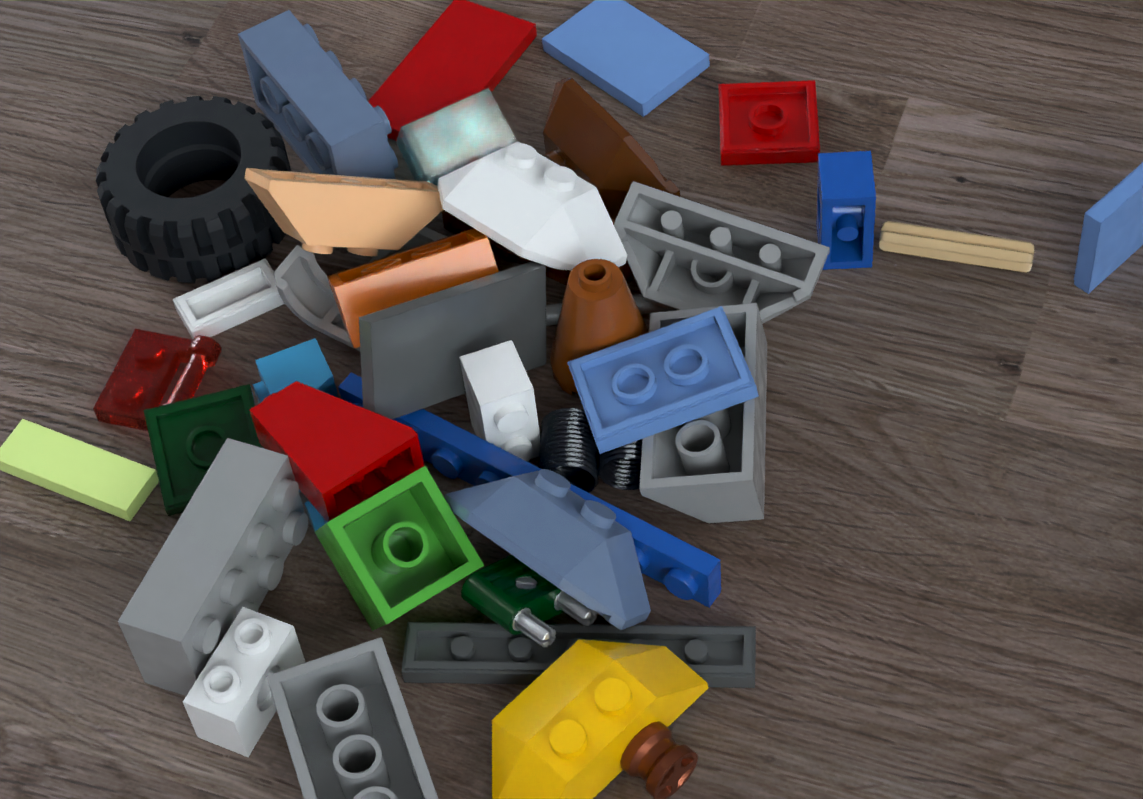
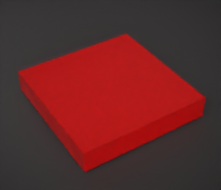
(768, 123)

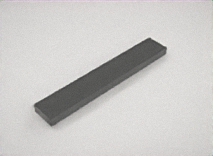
(494, 656)

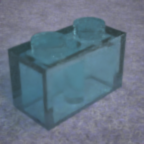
(453, 136)

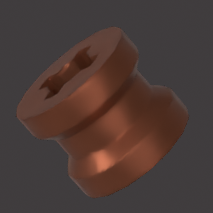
(658, 760)

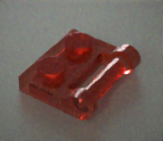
(147, 371)

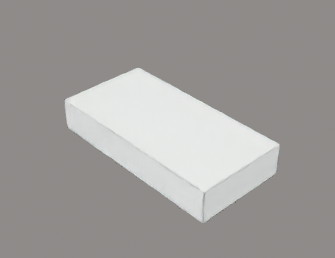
(229, 300)

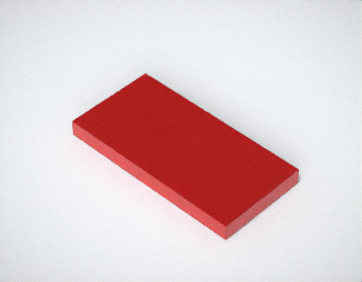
(454, 59)

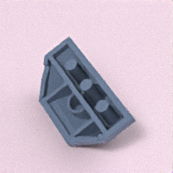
(561, 539)

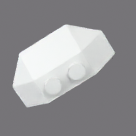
(532, 208)

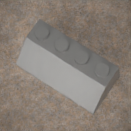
(717, 461)

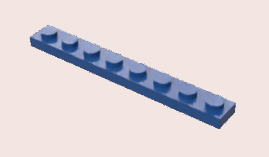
(460, 454)

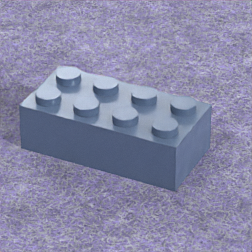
(315, 102)

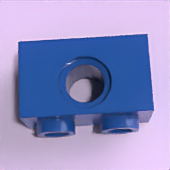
(846, 208)

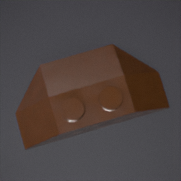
(597, 147)

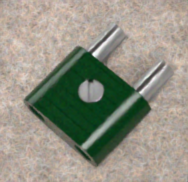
(521, 599)

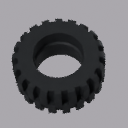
(178, 148)

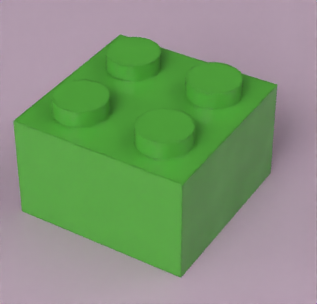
(399, 548)

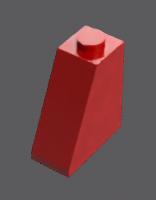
(335, 447)

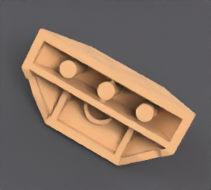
(346, 210)

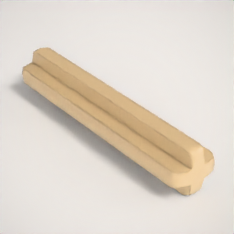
(956, 246)

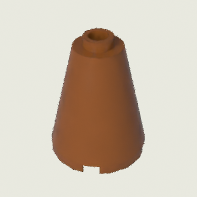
(593, 316)

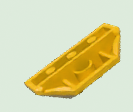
(580, 715)

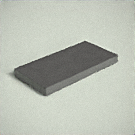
(416, 346)

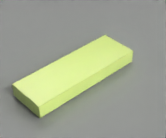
(77, 469)

